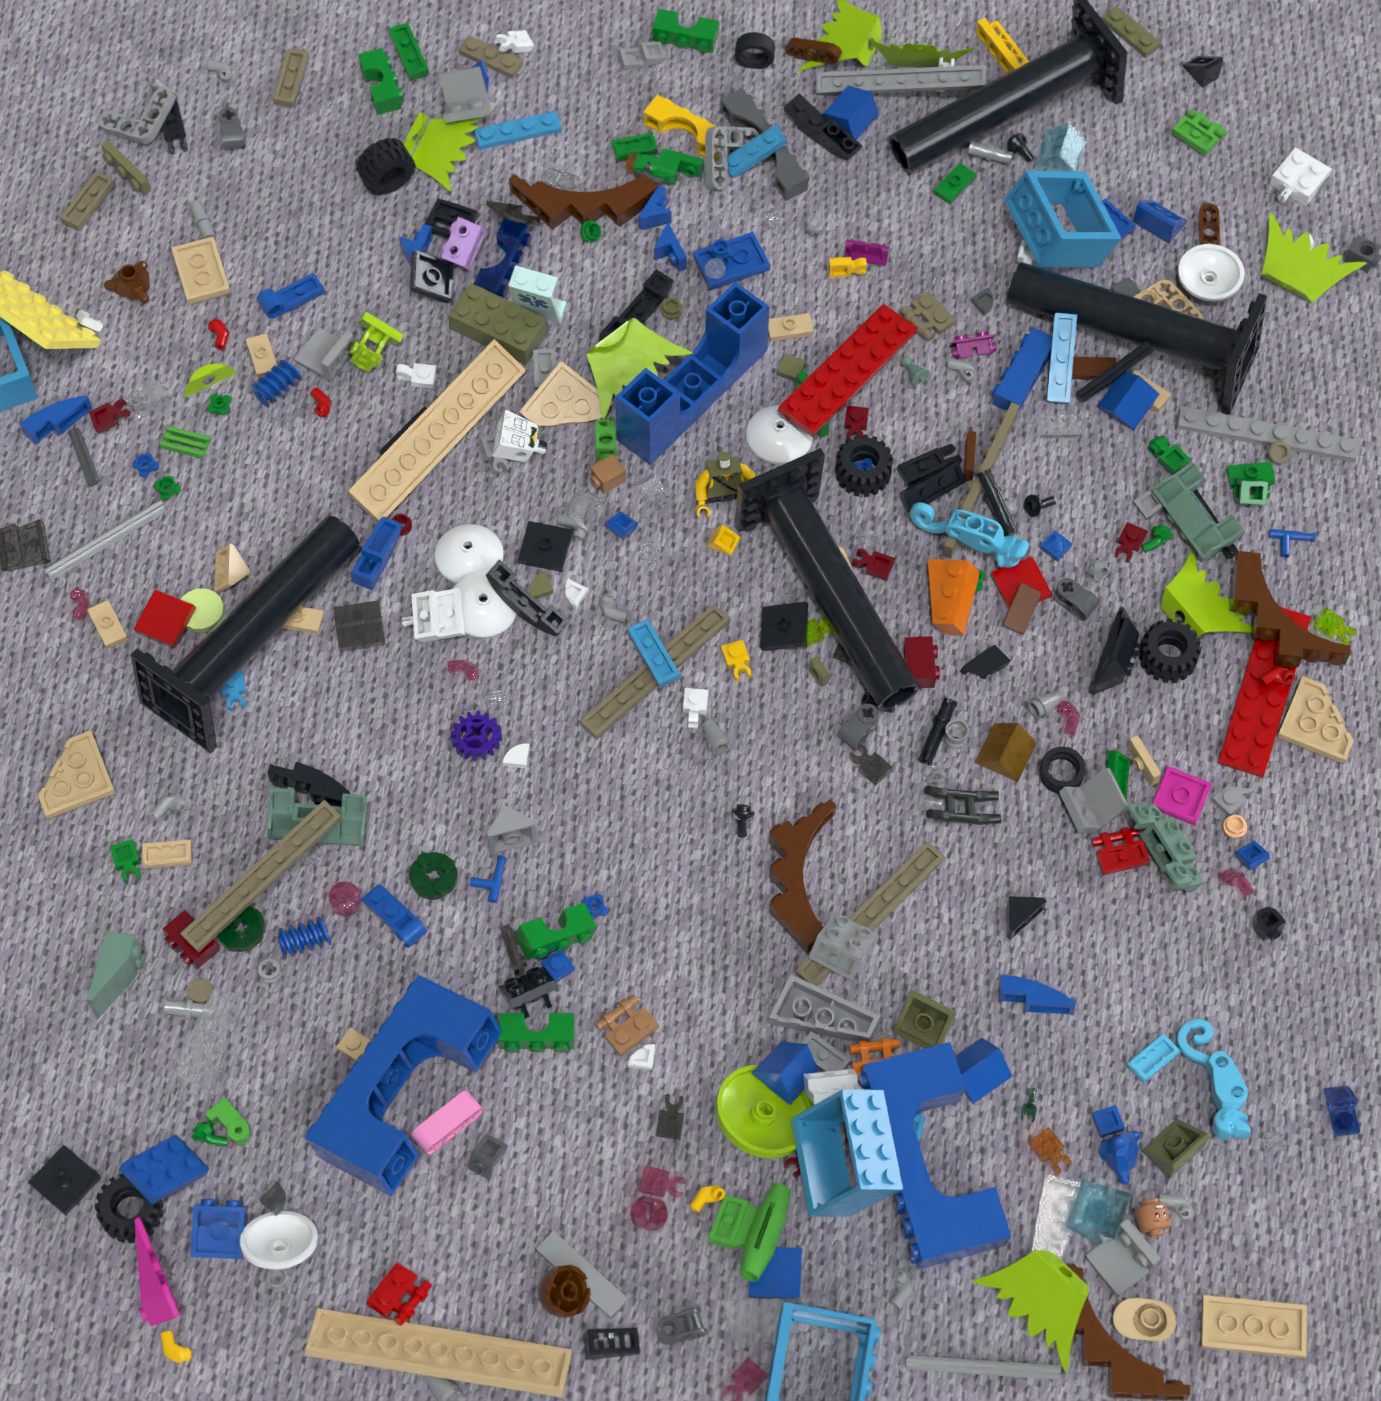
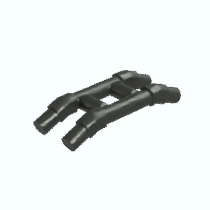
(970, 798)

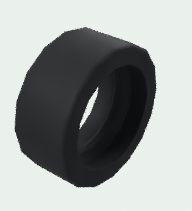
(754, 40)
(1063, 753)

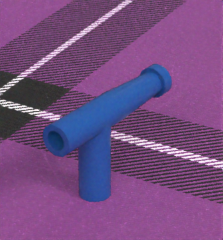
(1286, 536)
(494, 884)

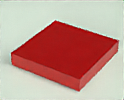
(1024, 572)
(164, 618)

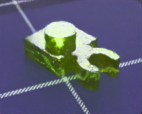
(1332, 624)
(816, 630)

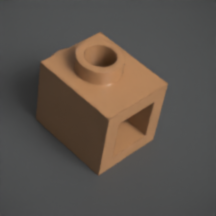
(607, 474)

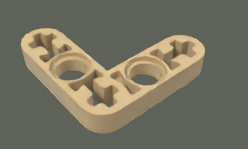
(1161, 298)

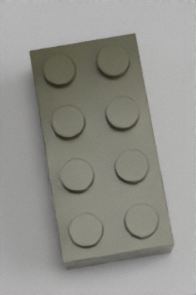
(490, 317)

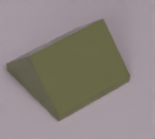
(924, 1021)
(1175, 1147)

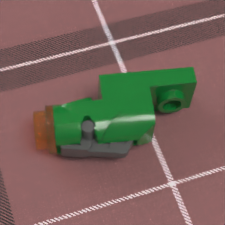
(666, 167)

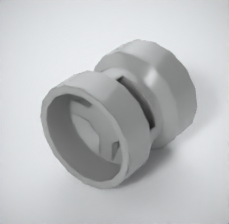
(956, 729)

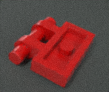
(1123, 856)
(392, 1290)

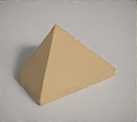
(228, 568)

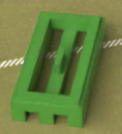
(169, 436)

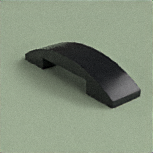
(646, 302)
(522, 602)

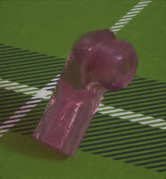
(82, 603)
(465, 666)
(1071, 716)
(1237, 879)

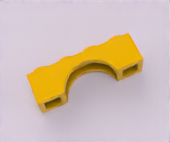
(665, 115)

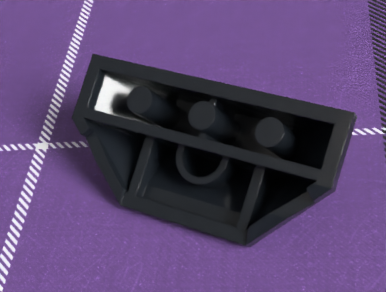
(1117, 654)

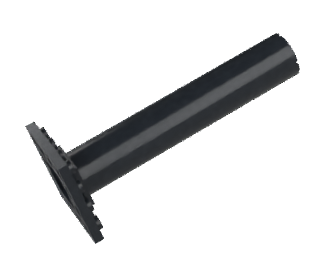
(1088, 54)
(1142, 321)
(786, 501)
(185, 692)

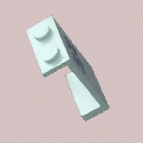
(535, 292)

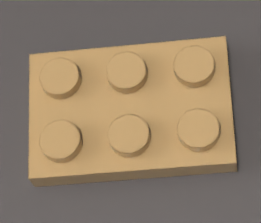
(200, 270)

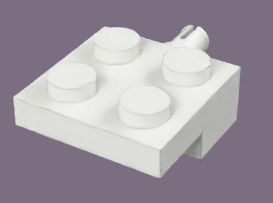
(1299, 177)
(436, 615)
(824, 1084)

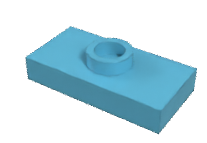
(1153, 1058)

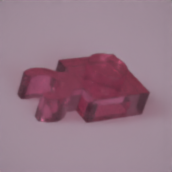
(657, 1182)
(747, 1378)

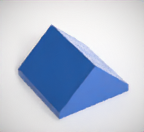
(853, 110)
(1158, 220)
(1128, 399)
(784, 1069)
(982, 1069)

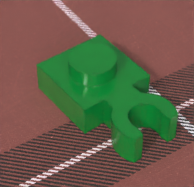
(125, 858)

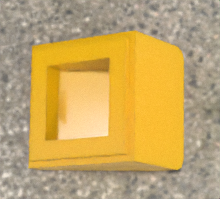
(723, 540)

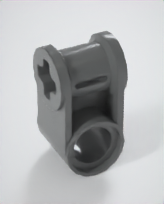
(231, 130)
(1076, 599)
(856, 728)
(683, 1326)

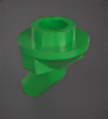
(1161, 536)
(203, 1133)

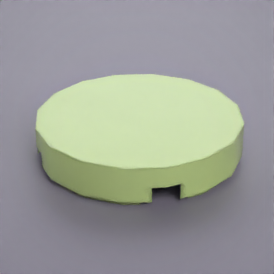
(208, 609)

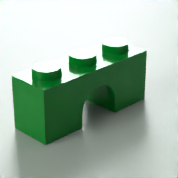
(700, 36)
(376, 67)
(538, 940)
(556, 1036)

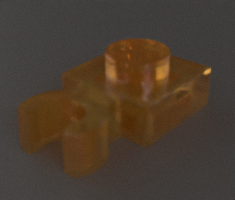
(1048, 1147)

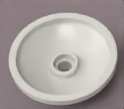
(1211, 263)
(774, 443)
(456, 561)
(487, 617)
(279, 1240)

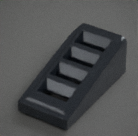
(602, 1353)

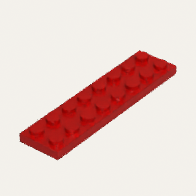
(847, 370)
(1257, 709)

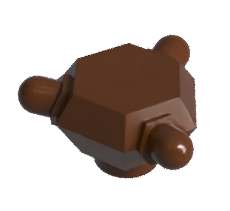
(131, 282)

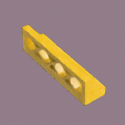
(998, 47)

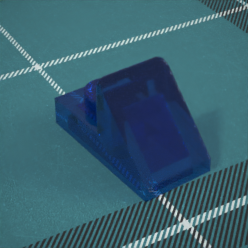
(1341, 1110)

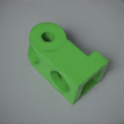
(605, 439)
(231, 1120)

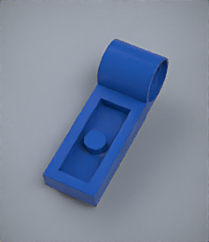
(290, 297)
(394, 915)

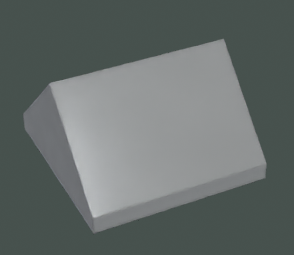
(511, 831)

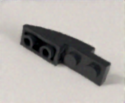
(821, 130)
(311, 780)

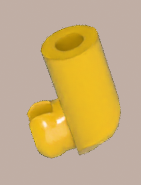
(706, 1195)
(173, 1351)

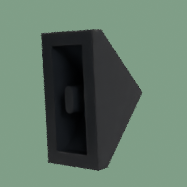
(1204, 69)
(1021, 912)

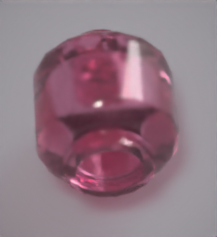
(344, 898)
(649, 1213)

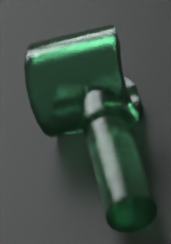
(1030, 1108)

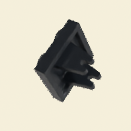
(528, 987)

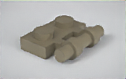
(932, 312)

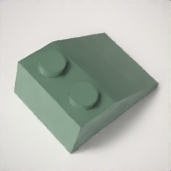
(115, 970)

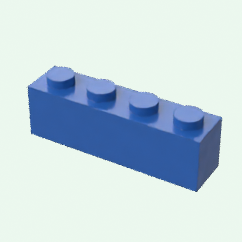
(1024, 371)

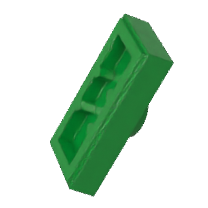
(635, 144)
(955, 183)
(1251, 471)
(1119, 767)

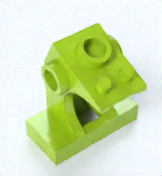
(379, 334)

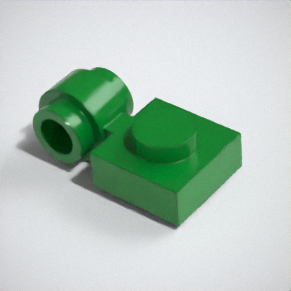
(1171, 458)

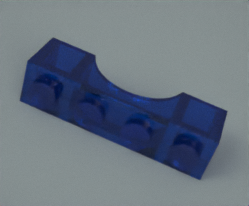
(512, 239)

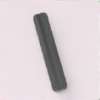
(83, 457)

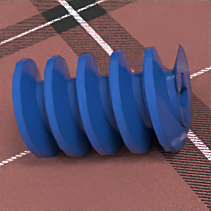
(274, 381)
(303, 936)

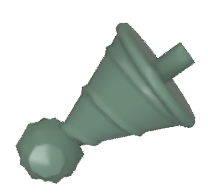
(916, 373)

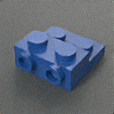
(218, 1229)

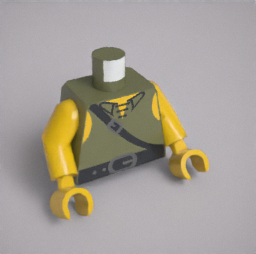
(720, 481)

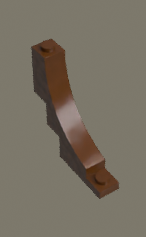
(558, 205)
(1126, 1374)

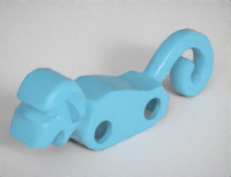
(973, 532)
(1224, 1080)

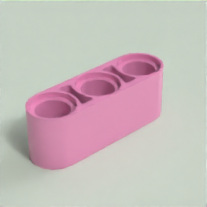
(447, 1121)

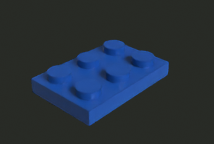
(745, 262)
(163, 1169)

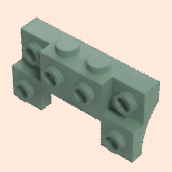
(1191, 516)
(286, 815)
(1166, 845)

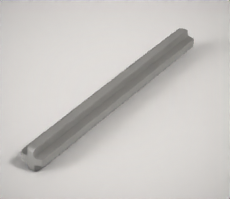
(105, 540)
(982, 1367)

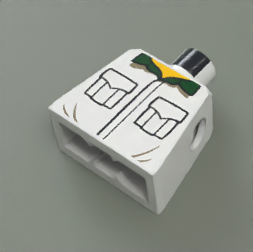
(516, 438)

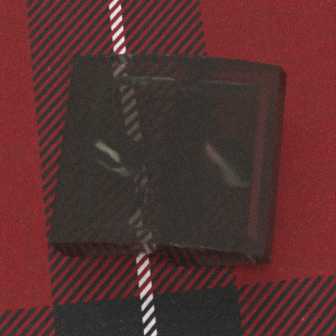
(513, 213)
(23, 546)
(359, 626)

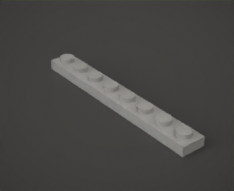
(903, 79)
(1267, 433)

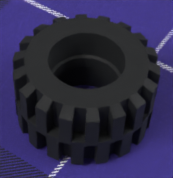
(385, 166)
(863, 480)
(1164, 666)
(125, 1228)

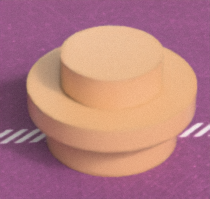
(1235, 826)

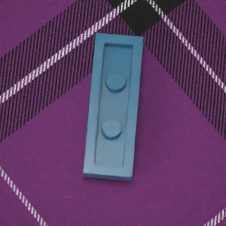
(755, 150)
(653, 653)

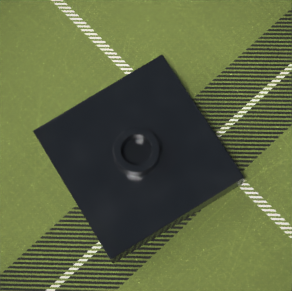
(431, 276)
(545, 546)
(784, 626)
(64, 1180)

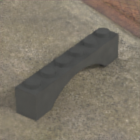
(742, 112)

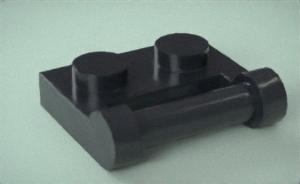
(447, 213)

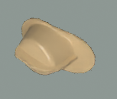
(1144, 1319)

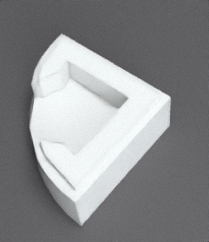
(84, 319)
(575, 593)
(517, 756)
(643, 1058)

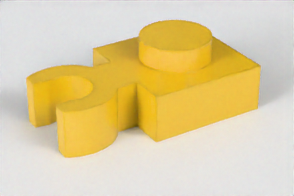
(844, 266)
(736, 657)

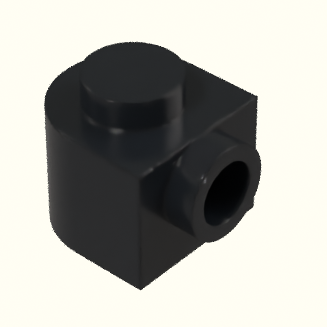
(1269, 923)

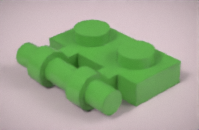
(1195, 135)

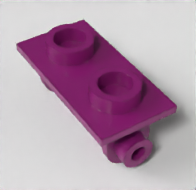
(872, 252)
(964, 345)

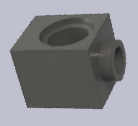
(1364, 251)

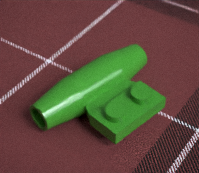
(755, 1229)

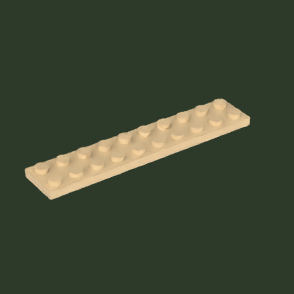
(436, 431)
(439, 1352)

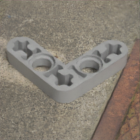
(140, 126)
(722, 142)

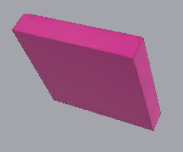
(1181, 795)

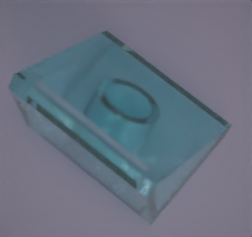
(1061, 149)
(1098, 1212)

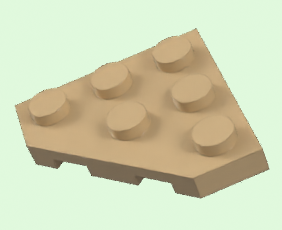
(563, 400)
(1316, 722)
(76, 777)

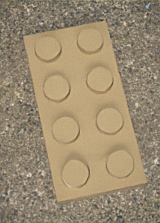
(1254, 1326)

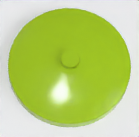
(756, 1116)

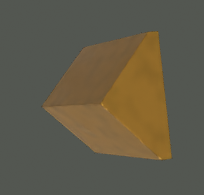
(1006, 750)

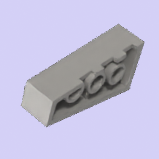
(817, 1010)

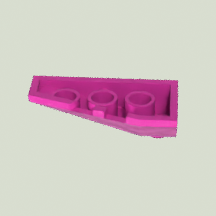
(155, 1293)

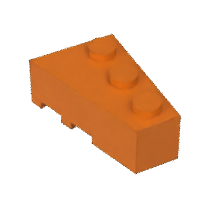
(952, 593)

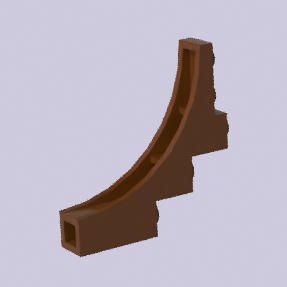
(1271, 623)
(792, 844)

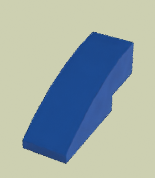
(55, 418)
(376, 553)
(1034, 996)

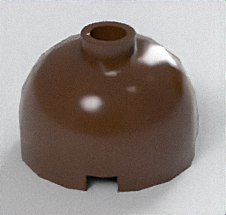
(564, 1291)

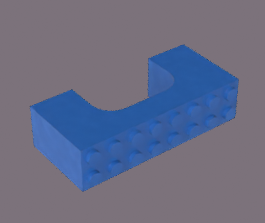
(658, 411)
(422, 1026)
(935, 1224)

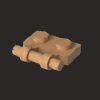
(630, 1032)

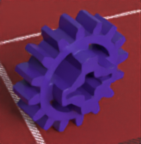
(474, 727)

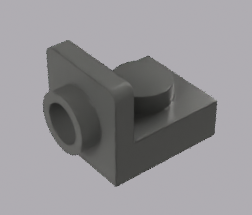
(486, 1156)

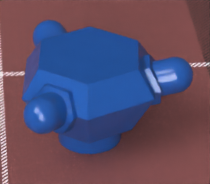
(1121, 1154)

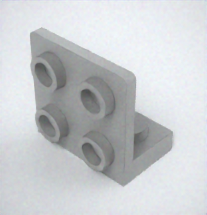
(464, 94)
(325, 353)
(1094, 802)
(842, 945)
(1125, 1260)

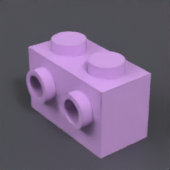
(463, 243)

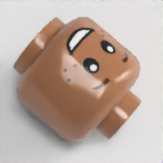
(1152, 1217)

